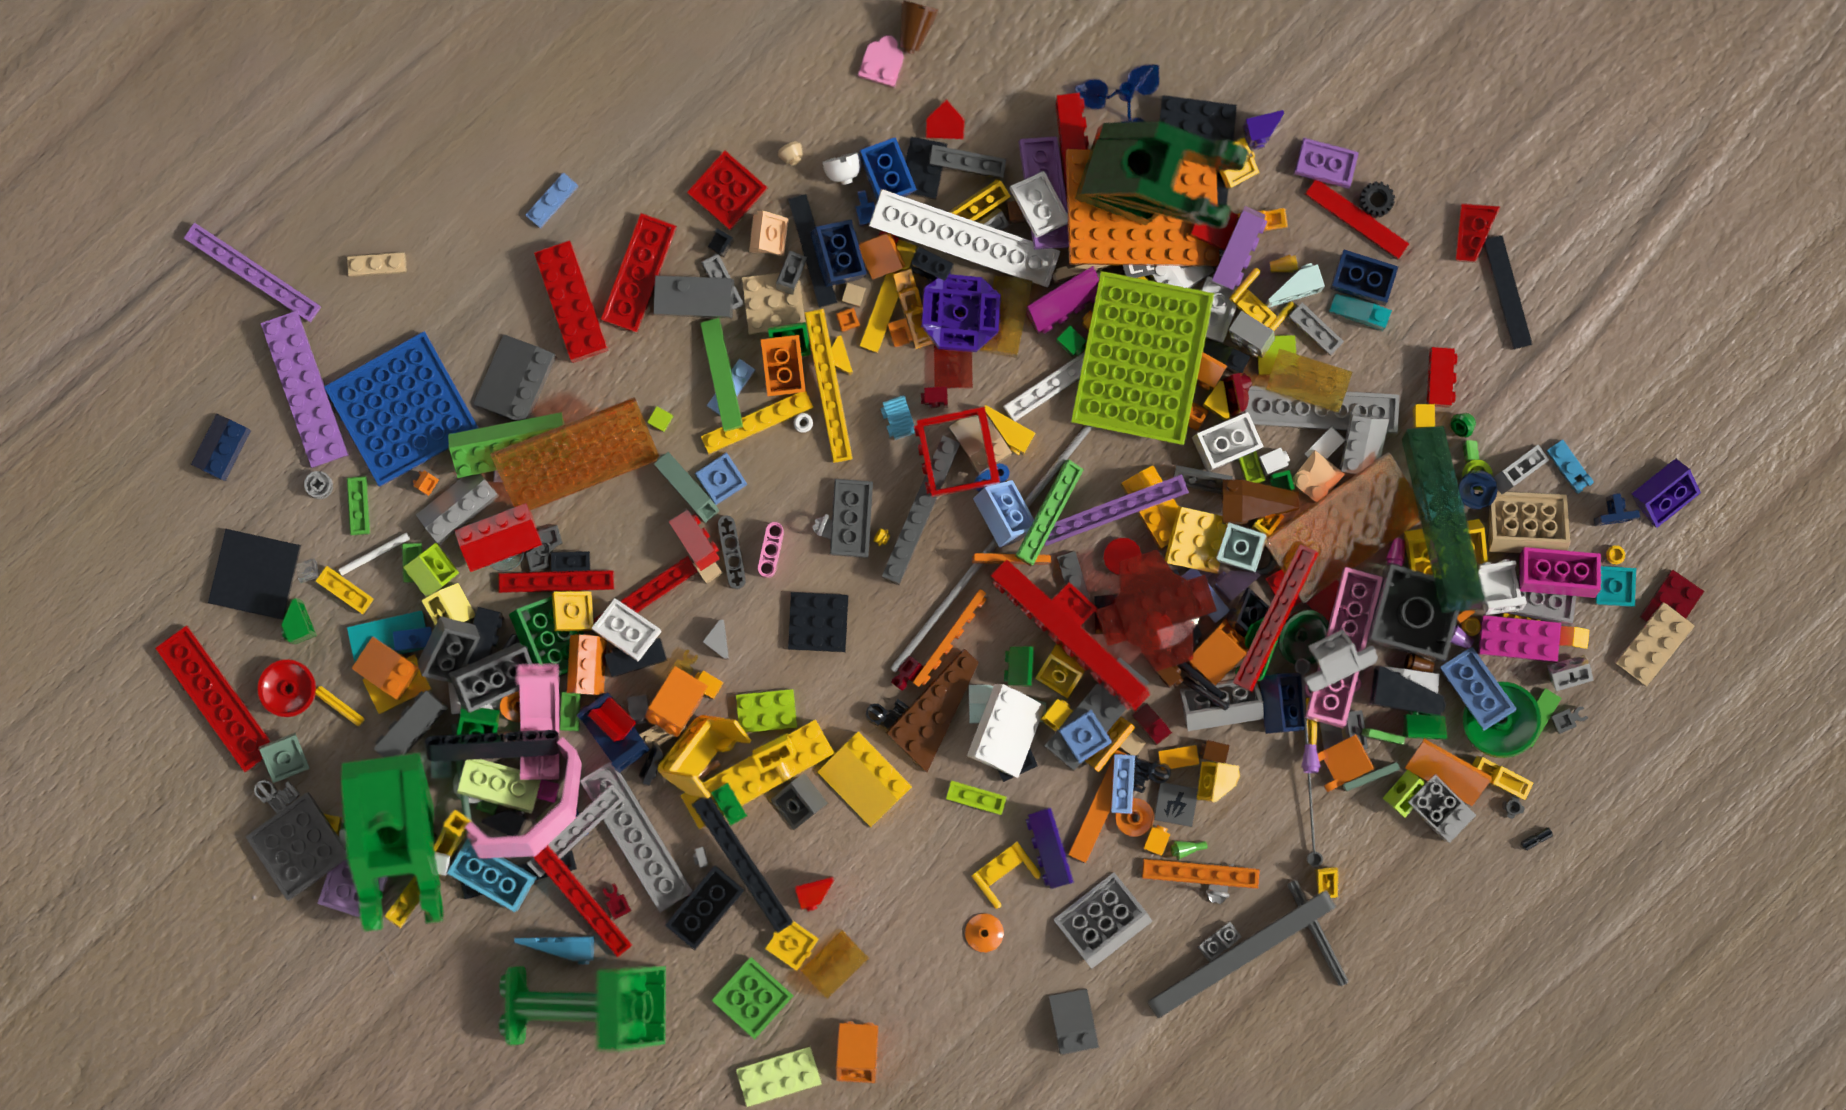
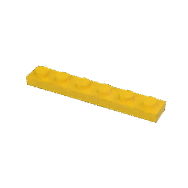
(758, 422)

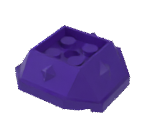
(971, 297)

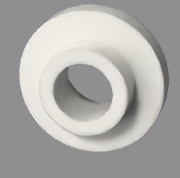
(803, 416)

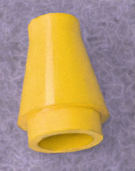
(1285, 264)

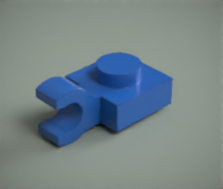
(864, 210)

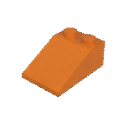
(783, 365)
(386, 668)

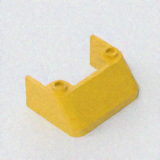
(696, 749)

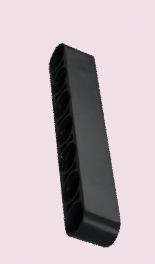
(492, 745)

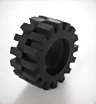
(1377, 188)

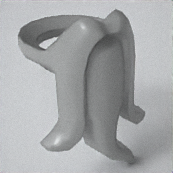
(823, 526)
(1217, 892)

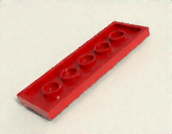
(638, 272)

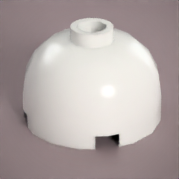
(843, 168)

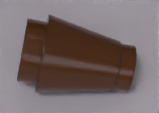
(1418, 663)

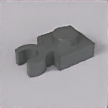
(1565, 720)

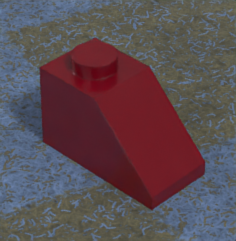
(1152, 724)

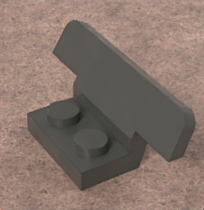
(1333, 735)

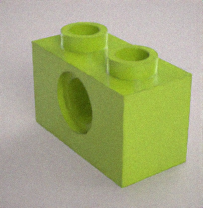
(1402, 793)

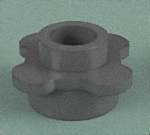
(1513, 802)

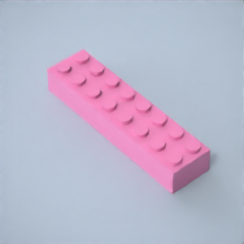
(1353, 613)

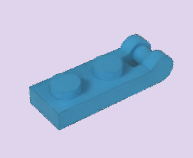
(1569, 466)

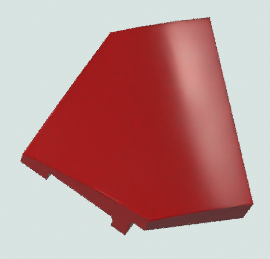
(945, 122)

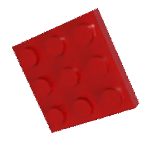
(727, 190)

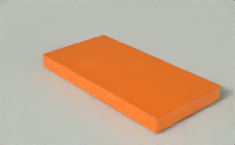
(1457, 774)

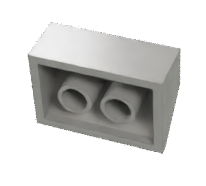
(1363, 442)

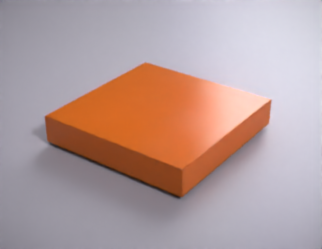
(881, 255)

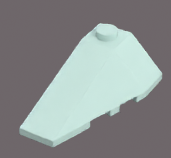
(978, 700)

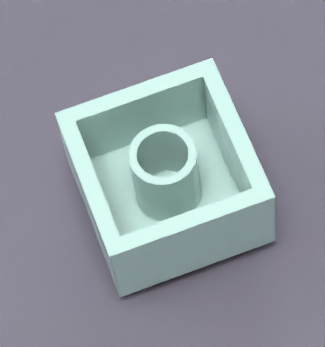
(1241, 548)

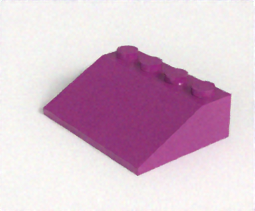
(1063, 301)

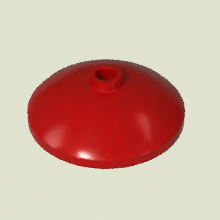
(273, 687)

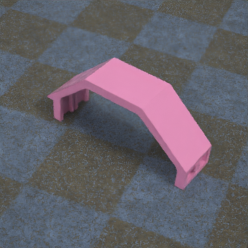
(539, 712)
(543, 832)

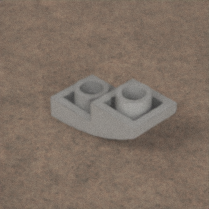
(1219, 941)

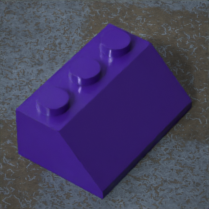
(1666, 492)

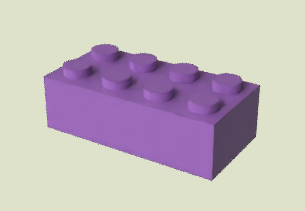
(1238, 248)

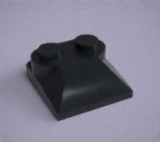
(1248, 611)

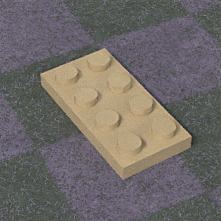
(1655, 644)

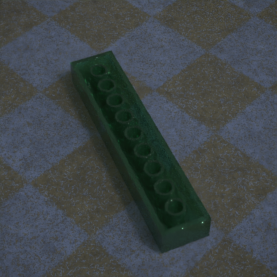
(1443, 519)

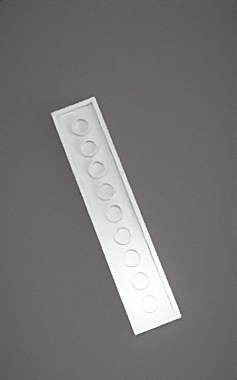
(963, 238)

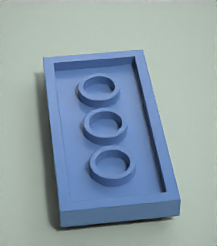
(1477, 688)

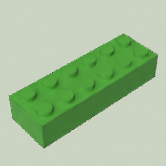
(472, 448)

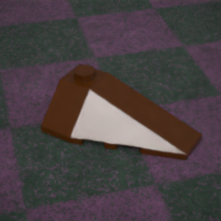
(1251, 500)

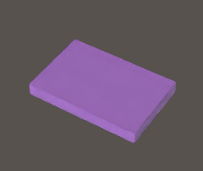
(1326, 163)

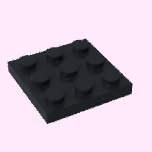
(818, 622)

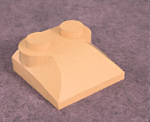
(1317, 476)

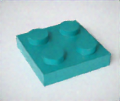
(1617, 587)

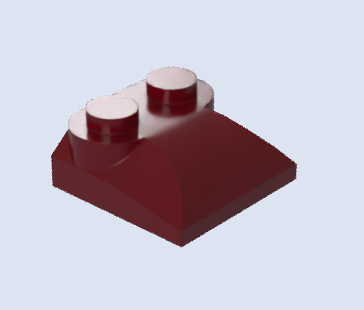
(1236, 392)

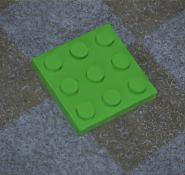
(752, 998)

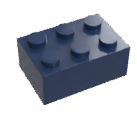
(838, 253)
(1364, 277)

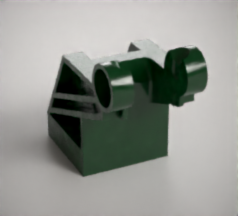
(1155, 156)

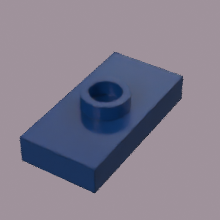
(411, 638)

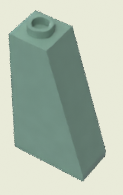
(686, 486)

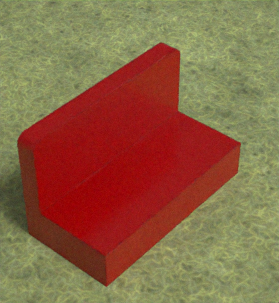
(613, 719)

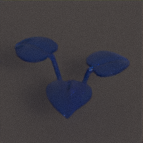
(1142, 78)

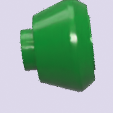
(1463, 424)

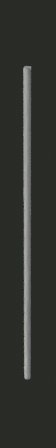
(990, 548)

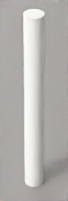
(373, 554)

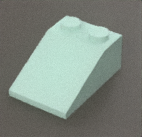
(1302, 284)

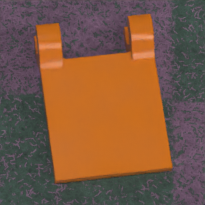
(1345, 762)

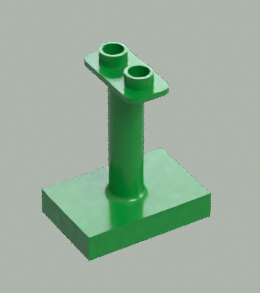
(626, 1007)

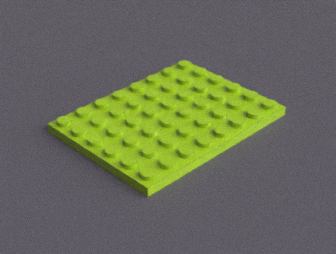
(1142, 357)

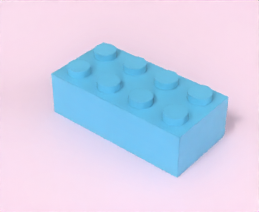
(492, 877)

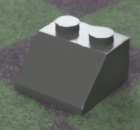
(799, 801)

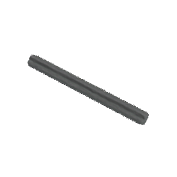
(1320, 937)

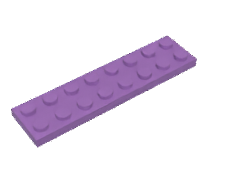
(304, 389)

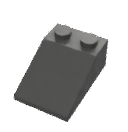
(1073, 1021)

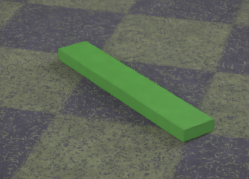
(721, 374)
(1049, 512)

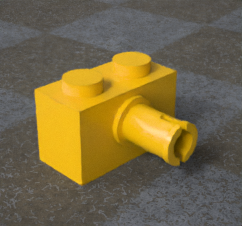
(775, 755)

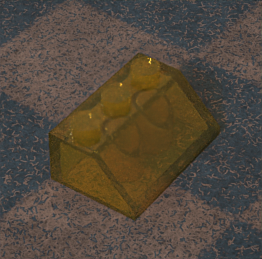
(835, 964)

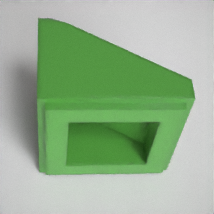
(1470, 450)

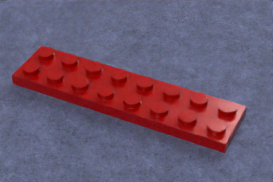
(214, 697)

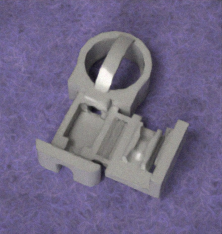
(279, 800)

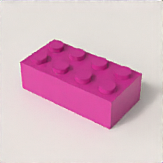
(1560, 572)
(1519, 638)

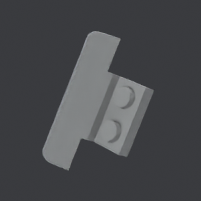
(1337, 660)

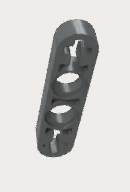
(729, 552)

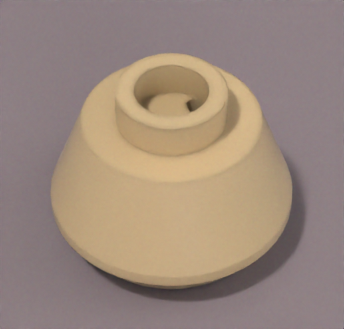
(791, 153)

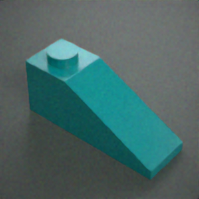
(1361, 311)

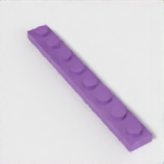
(252, 272)
(1117, 509)

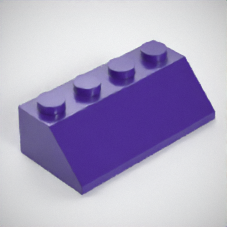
(1050, 848)

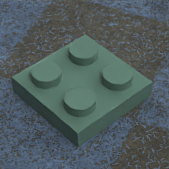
(284, 757)

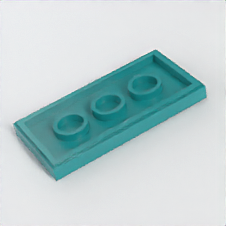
(383, 631)

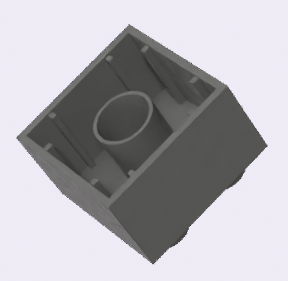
(1411, 616)

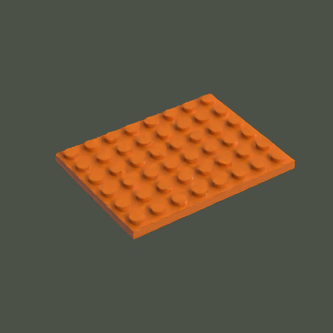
(1110, 239)

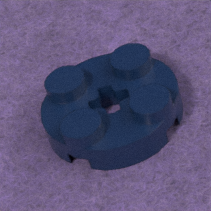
(1482, 499)

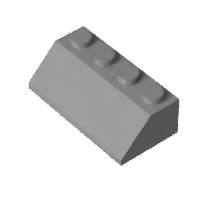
(457, 506)
(1203, 714)

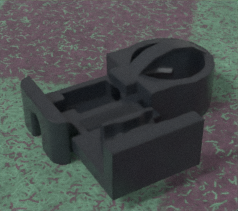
(886, 720)
(1145, 768)

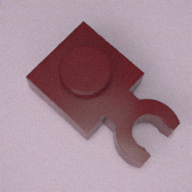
(908, 671)
(618, 904)

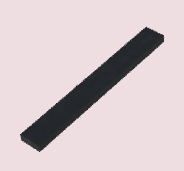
(742, 863)

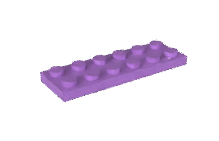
(1041, 156)

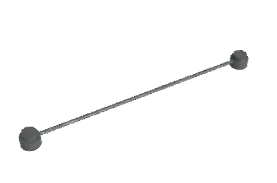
(1314, 858)

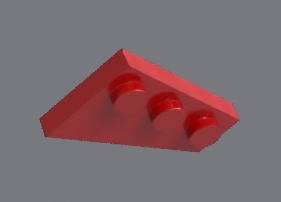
(1473, 230)

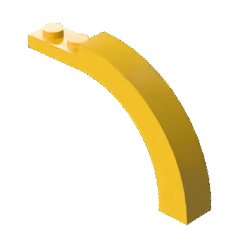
(447, 843)

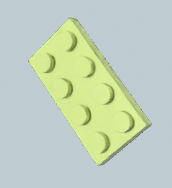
(498, 785)
(778, 1076)

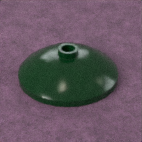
(1312, 629)

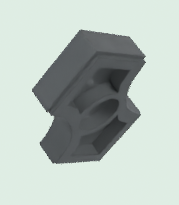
(539, 556)

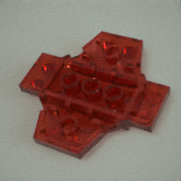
(1156, 610)

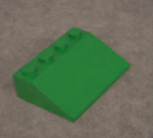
(536, 632)

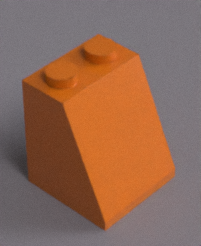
(1219, 653)
(676, 701)
(857, 1052)

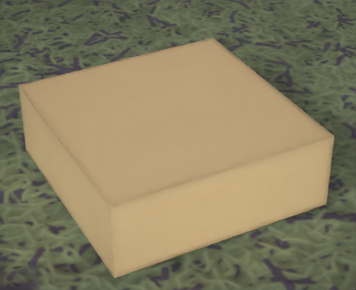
(853, 295)
(1133, 744)

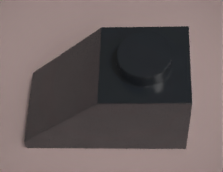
(507, 822)

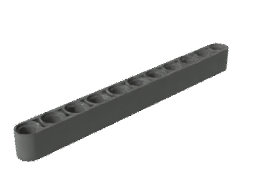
(1241, 954)

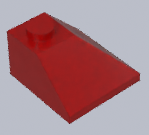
(813, 893)

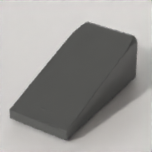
(790, 272)

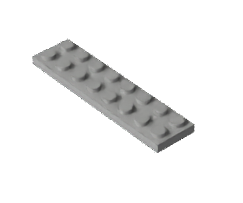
(1282, 411)
(639, 840)

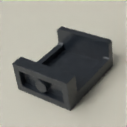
(931, 266)

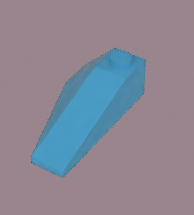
(571, 948)

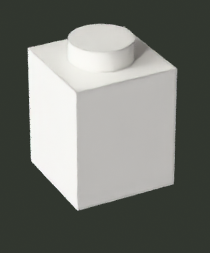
(1274, 461)

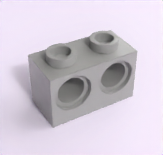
(1570, 673)

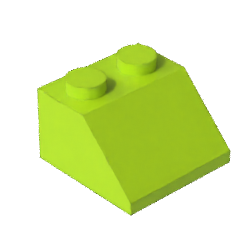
(431, 570)

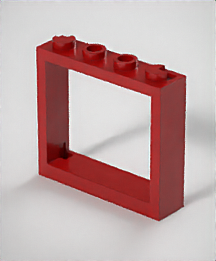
(923, 450)

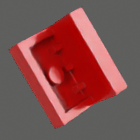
(1074, 604)

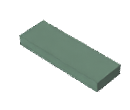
(1371, 776)

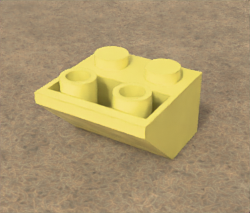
(450, 604)

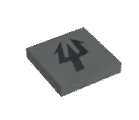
(1176, 804)

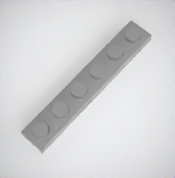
(582, 824)

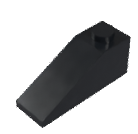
(1234, 359)

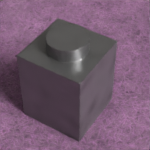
(638, 707)

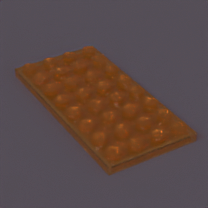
(576, 455)
(1348, 524)

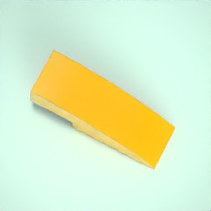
(1504, 778)

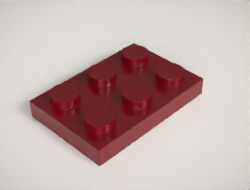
(1676, 593)

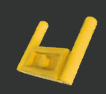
(1251, 305)
(999, 867)

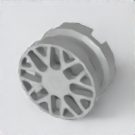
(318, 484)

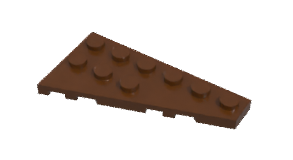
(928, 718)

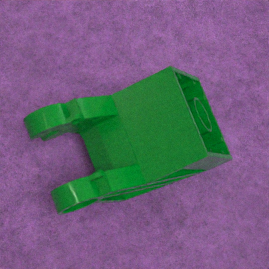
(390, 832)

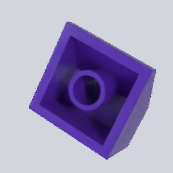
(1260, 129)

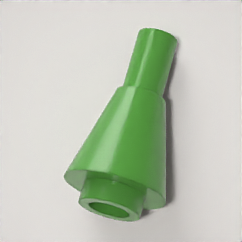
(1183, 849)

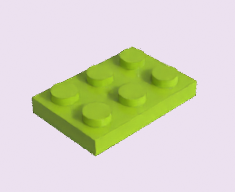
(766, 711)

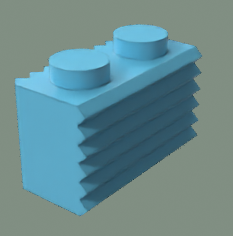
(899, 417)

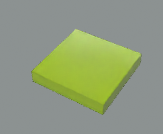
(1285, 343)

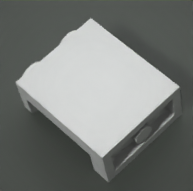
(1500, 587)

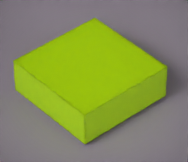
(660, 419)

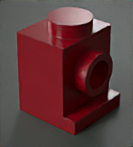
(934, 397)

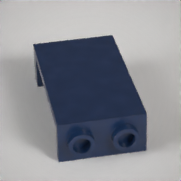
(620, 752)

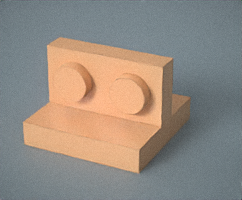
(768, 233)

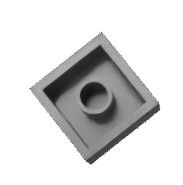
(1251, 335)

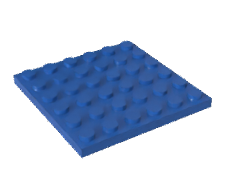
(400, 408)

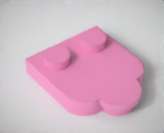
(882, 62)

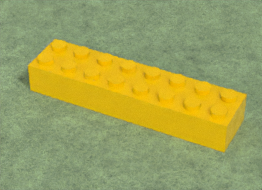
(750, 783)

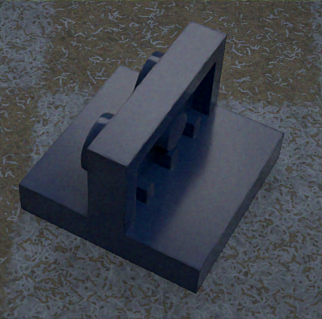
(1615, 515)

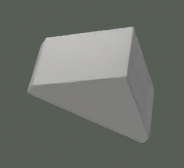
(717, 639)

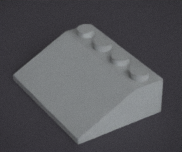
(1103, 920)

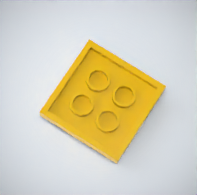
(1196, 540)

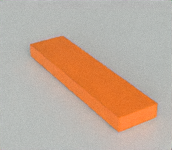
(989, 558)

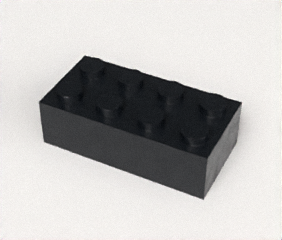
(705, 907)

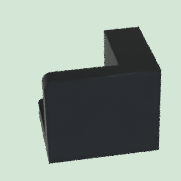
(721, 242)

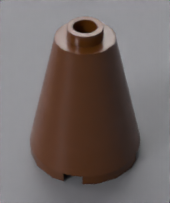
(915, 25)

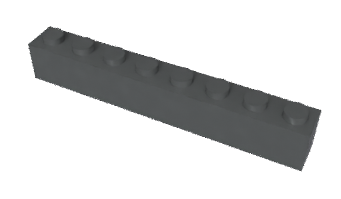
(920, 512)

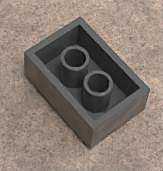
(448, 648)

